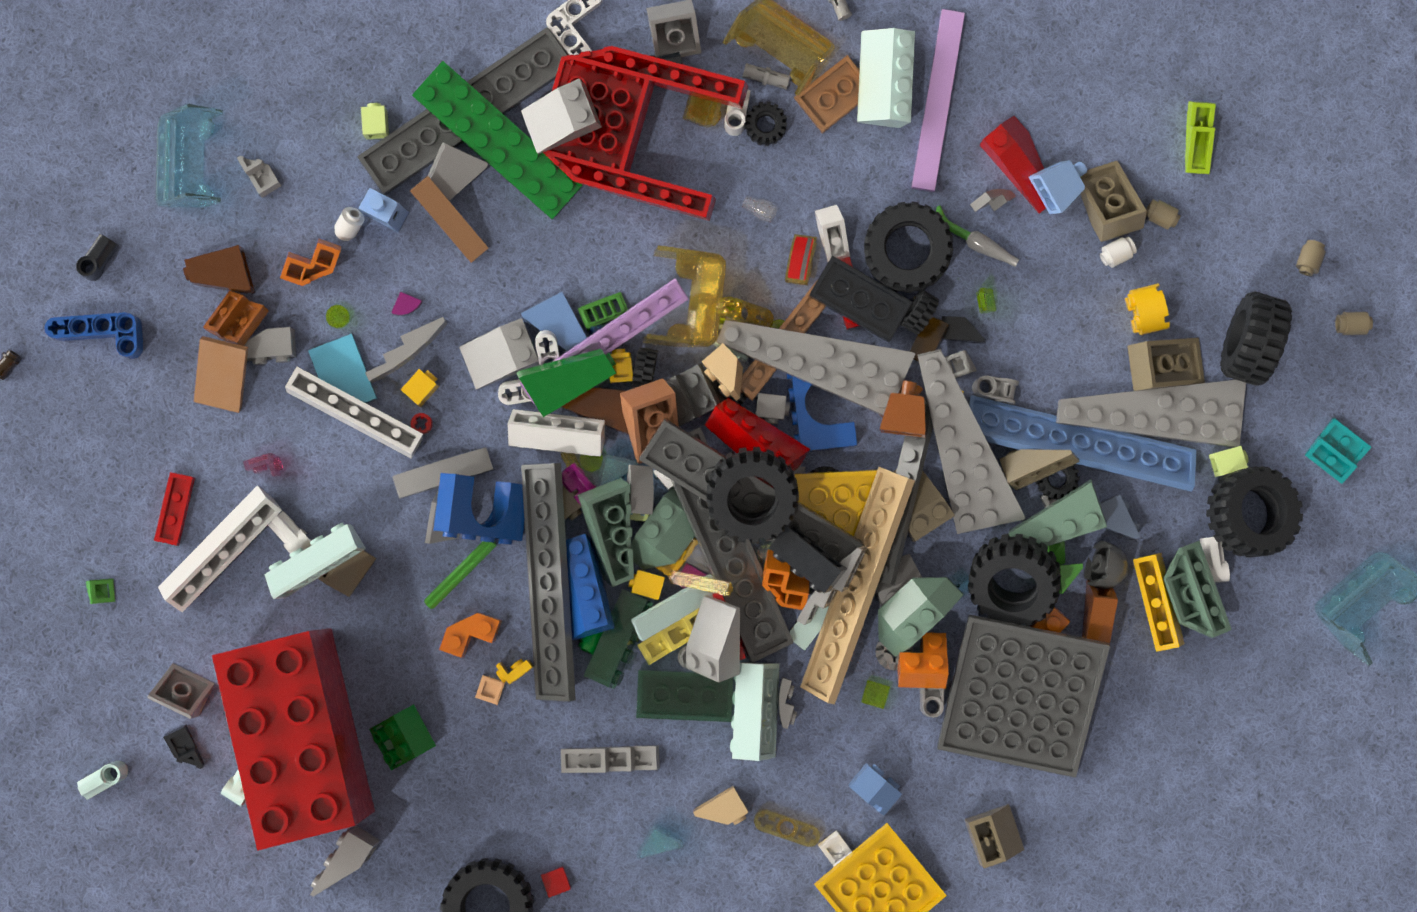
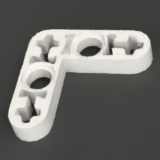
(569, 20)
(513, 385)

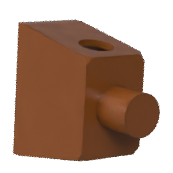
(905, 413)

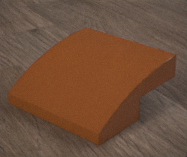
(235, 318)

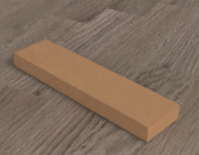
(449, 219)

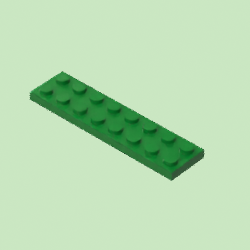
(495, 139)

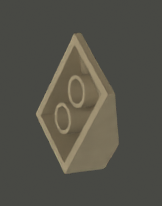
(1111, 202)
(1165, 363)
(928, 511)

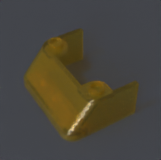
(783, 38)
(707, 286)

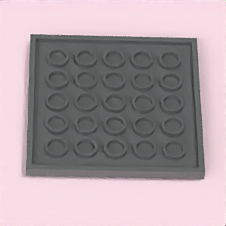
(1022, 695)

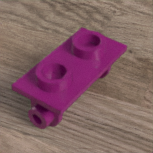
(574, 478)

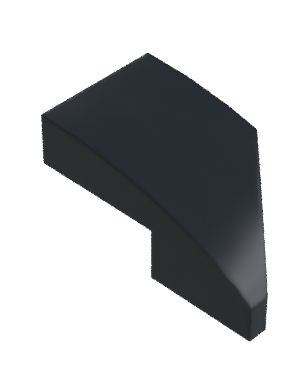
(961, 330)
(183, 747)

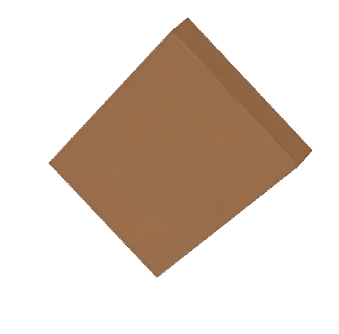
(831, 95)
(220, 374)

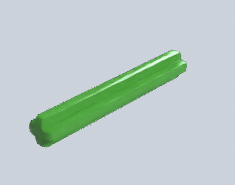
(458, 574)

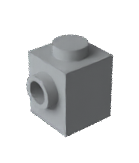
(772, 407)

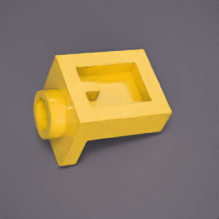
(518, 670)

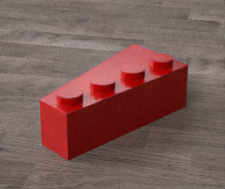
(743, 429)

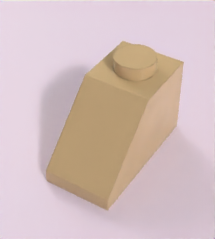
(723, 808)

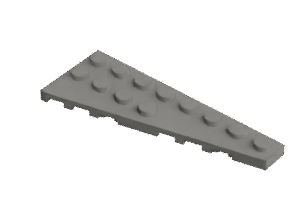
(842, 367)
(1186, 413)
(971, 472)

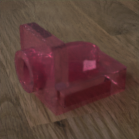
(260, 463)

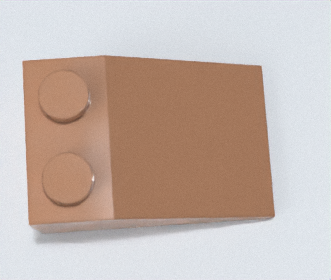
(645, 410)

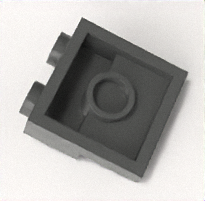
(693, 394)

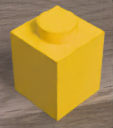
(420, 387)
(647, 584)

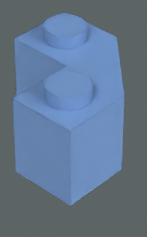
(875, 789)

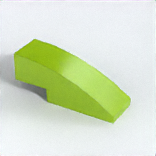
(1199, 137)

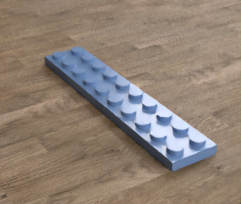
(1095, 448)

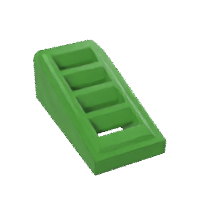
(600, 303)

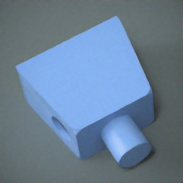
(1059, 184)
(383, 209)

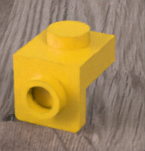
(623, 366)

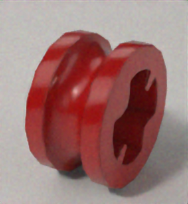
(414, 422)

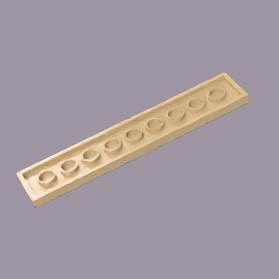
(849, 608)

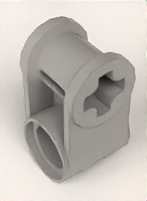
(999, 389)
(935, 694)

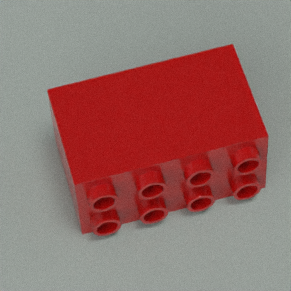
(293, 737)

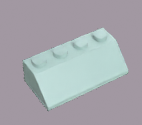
(886, 77)
(314, 561)
(755, 711)

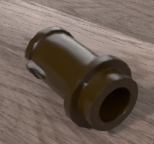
(7, 362)

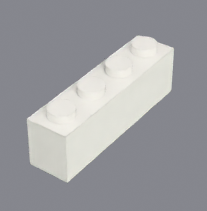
(556, 433)

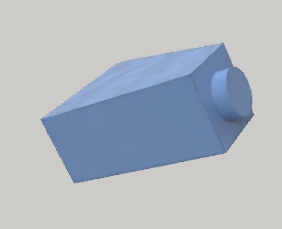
(558, 318)

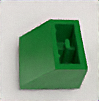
(402, 737)

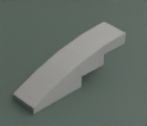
(414, 343)
(428, 476)
(823, 600)
(609, 759)

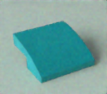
(1330, 458)

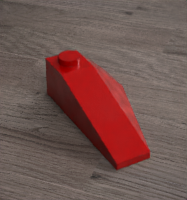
(1016, 156)

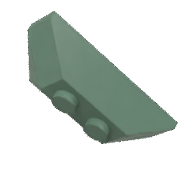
(663, 534)
(1195, 592)
(915, 611)

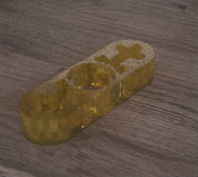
(736, 314)
(801, 839)

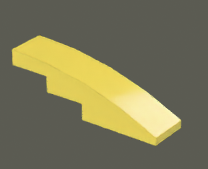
(668, 639)

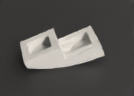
(834, 848)

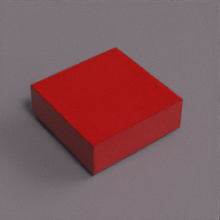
(555, 881)

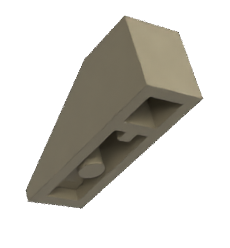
(1031, 465)

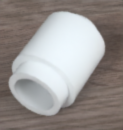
(348, 223)
(1118, 251)

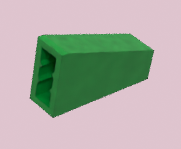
(565, 379)

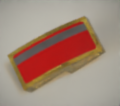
(800, 259)

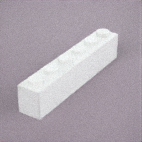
(354, 412)
(219, 549)

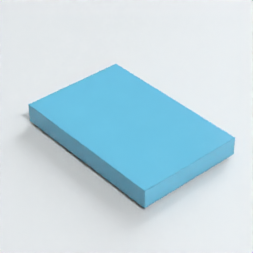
(343, 367)

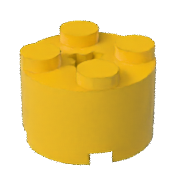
(1148, 309)

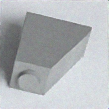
(454, 170)

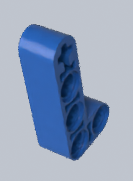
(94, 330)

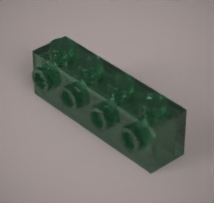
(617, 644)

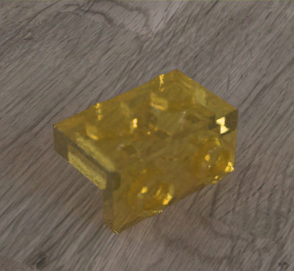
(702, 111)

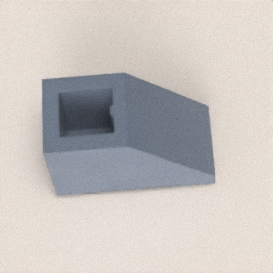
(1118, 517)

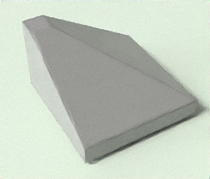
(962, 363)

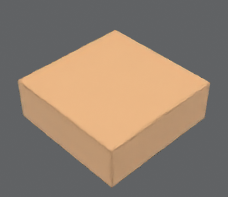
(490, 689)

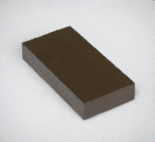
(929, 338)

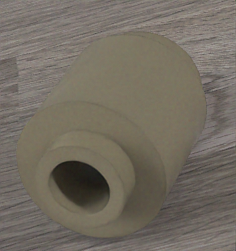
(1162, 214)
(1311, 258)
(1353, 323)

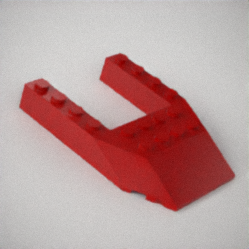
(621, 92)

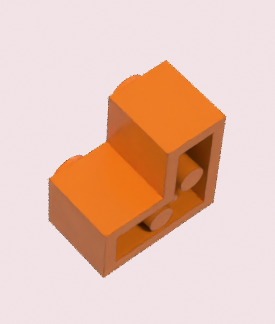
(925, 668)

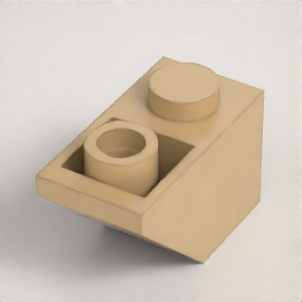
(726, 369)

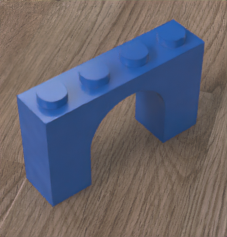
(814, 434)
(456, 517)

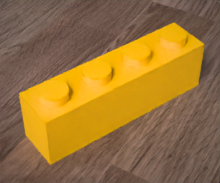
(1157, 603)

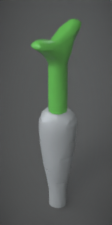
(980, 242)

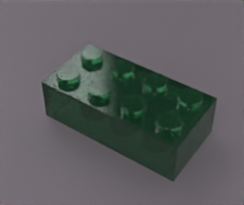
(683, 696)

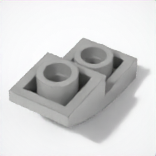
(641, 489)
(786, 711)

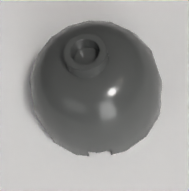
(1107, 567)

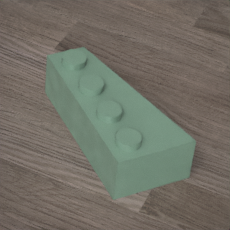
(1066, 518)
(608, 522)

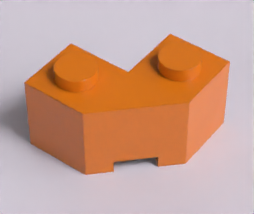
(304, 270)
(786, 586)
(459, 634)

